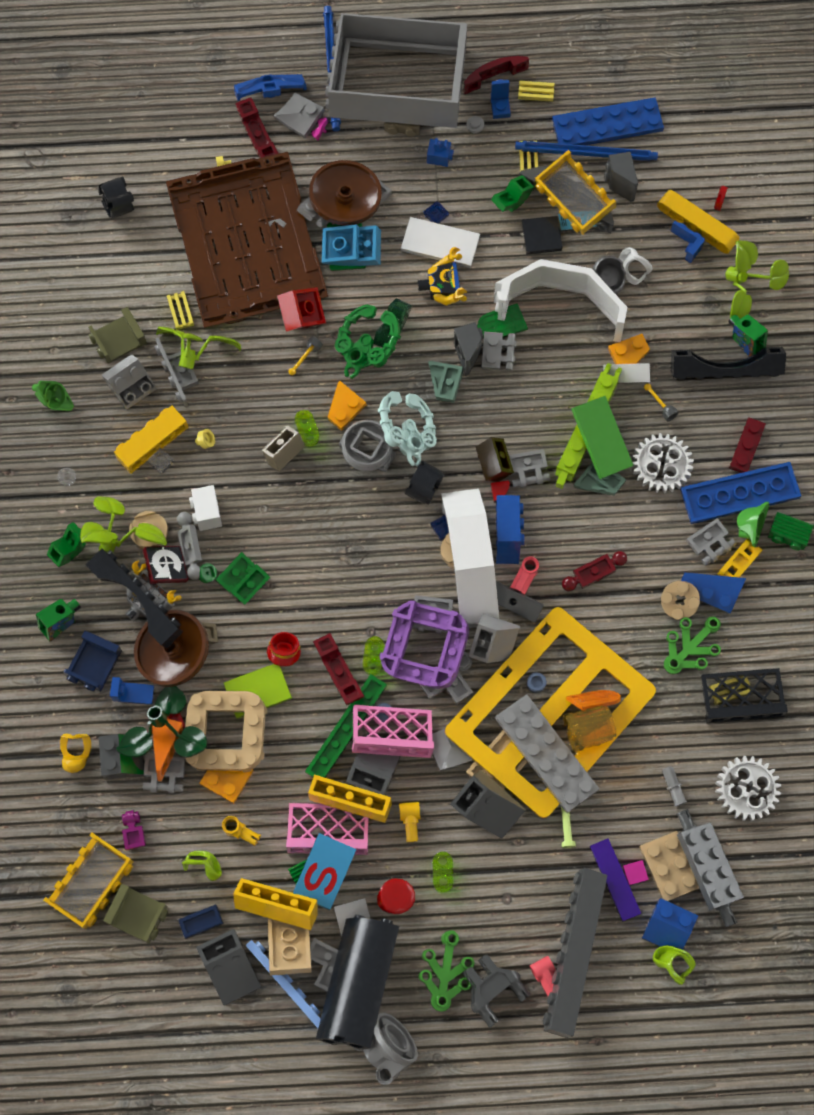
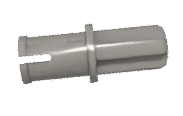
(674, 786)

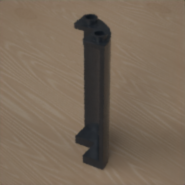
(358, 982)

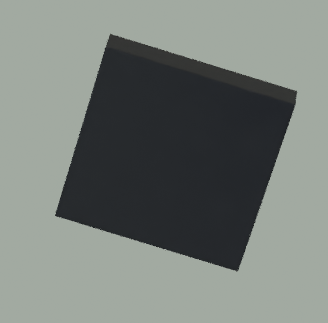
(541, 235)

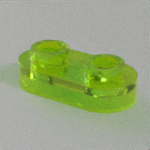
(307, 429)
(373, 656)
(442, 871)

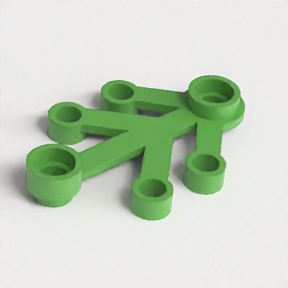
(690, 647)
(445, 974)

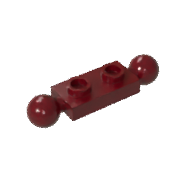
(594, 571)

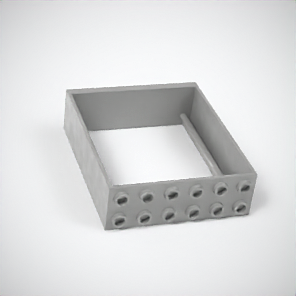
(395, 35)

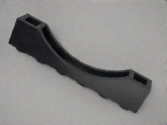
(767, 361)
(160, 625)

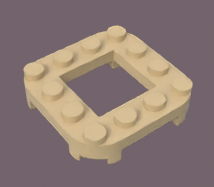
(253, 729)

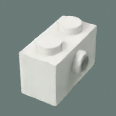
(206, 508)

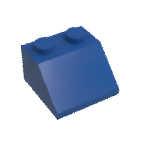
(669, 925)

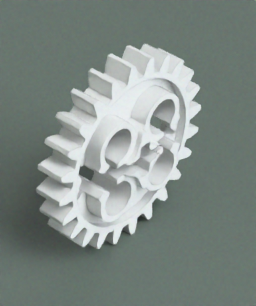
(680, 467)
(754, 771)

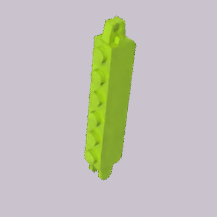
(576, 448)

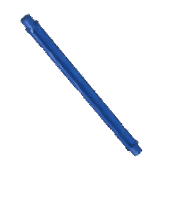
(329, 37)
(582, 150)

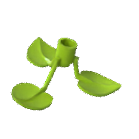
(745, 257)
(187, 355)
(108, 540)

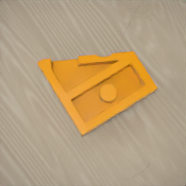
(629, 350)
(344, 406)
(226, 783)

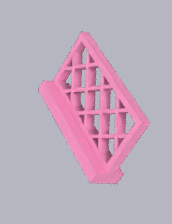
(393, 746)
(304, 845)

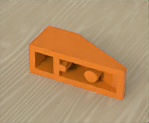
(164, 746)

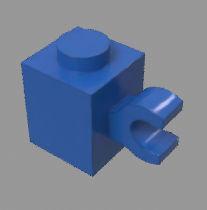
(439, 152)

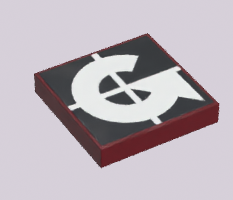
(165, 564)

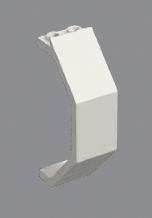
(566, 278)
(471, 555)

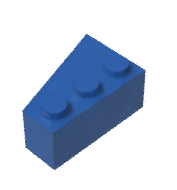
(509, 529)

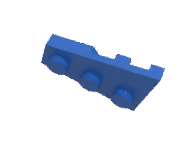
(716, 589)

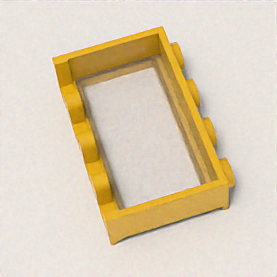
(574, 193)
(90, 882)

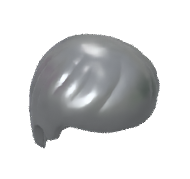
(611, 272)

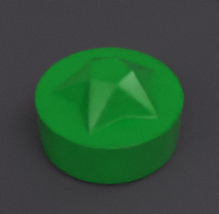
(207, 573)

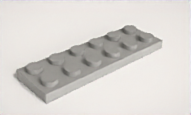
(547, 753)

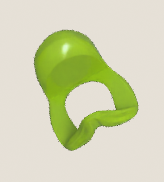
(212, 866)
(664, 957)

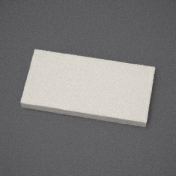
(436, 240)

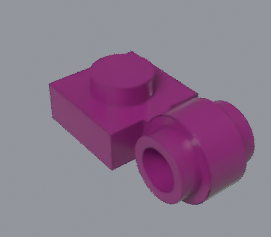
(133, 836)

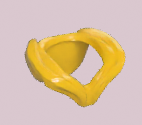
(75, 763)

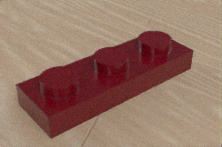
(747, 445)

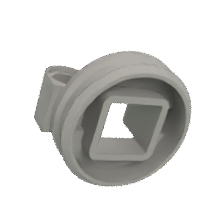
(353, 436)

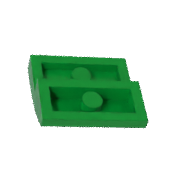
(242, 578)

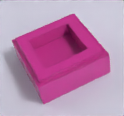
(635, 872)

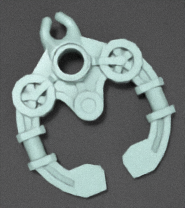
(408, 438)

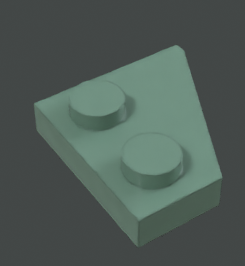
(445, 380)
(590, 481)

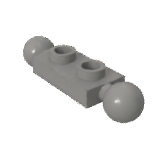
(189, 545)

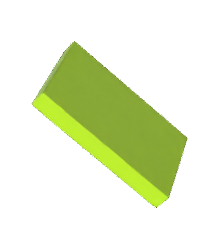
(264, 682)

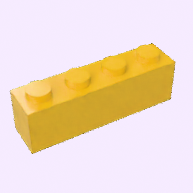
(153, 436)
(350, 798)
(275, 904)

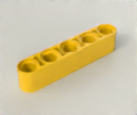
(698, 221)

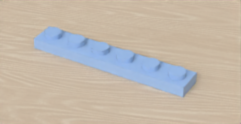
(285, 982)

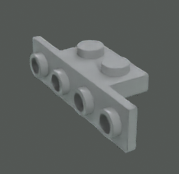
(180, 377)

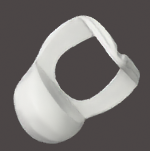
(629, 255)

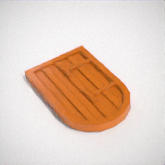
(594, 699)

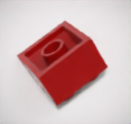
(301, 309)

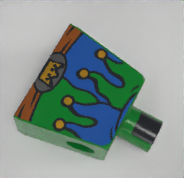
(748, 334)
(56, 618)

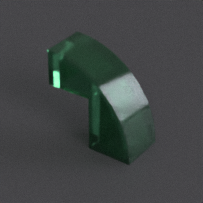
(401, 311)

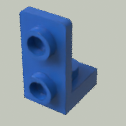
(500, 99)
(694, 239)
(131, 692)

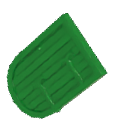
(513, 322)

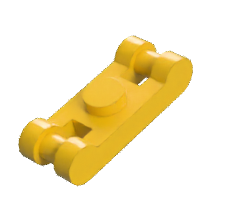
(740, 560)

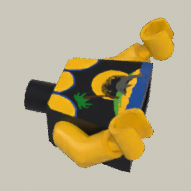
(444, 280)

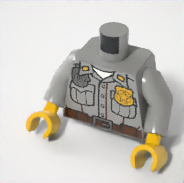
(161, 595)

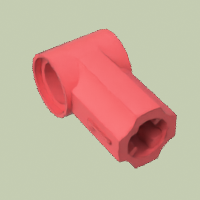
(525, 577)
(543, 972)

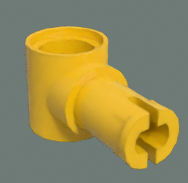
(410, 816)
(241, 831)

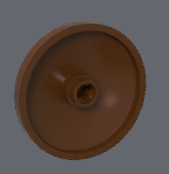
(345, 192)
(180, 660)

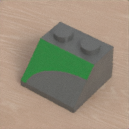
(115, 764)

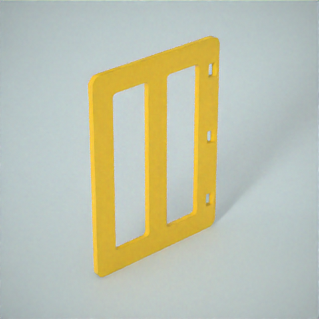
(598, 658)

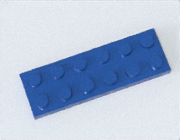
(608, 123)
(740, 491)

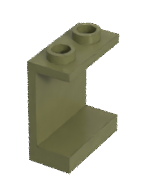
(118, 337)
(136, 914)

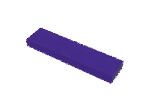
(616, 880)

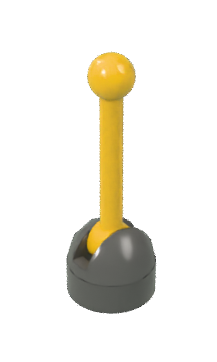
(313, 345)
(669, 412)

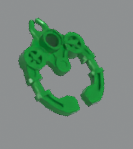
(363, 347)

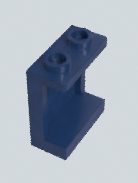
(93, 662)

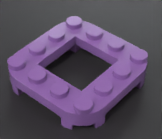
(398, 638)

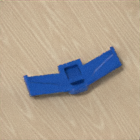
(269, 85)

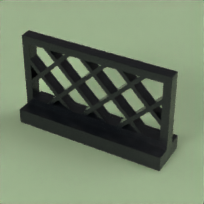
(749, 711)

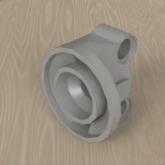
(390, 1048)

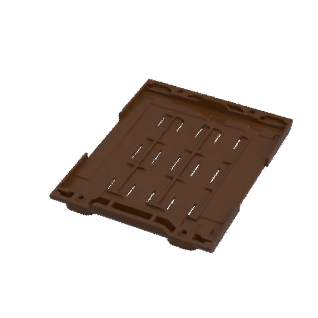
(200, 229)

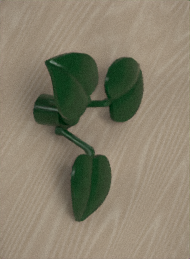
(170, 701)

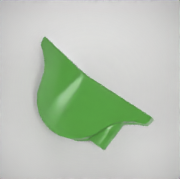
(53, 395)
(751, 522)

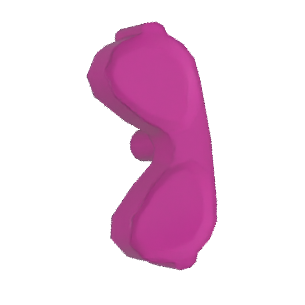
(316, 133)

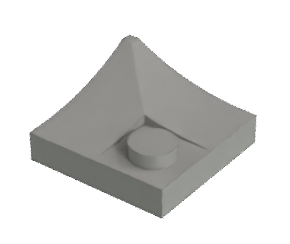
(299, 115)
(447, 753)

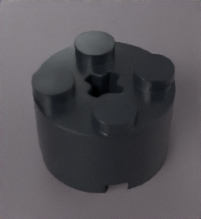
(116, 198)
(423, 483)

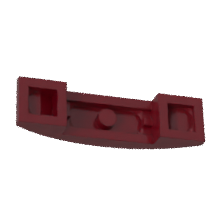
(513, 63)
(255, 128)
(338, 669)

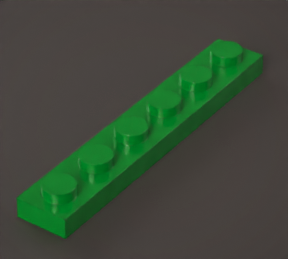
(343, 731)

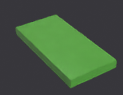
(602, 437)

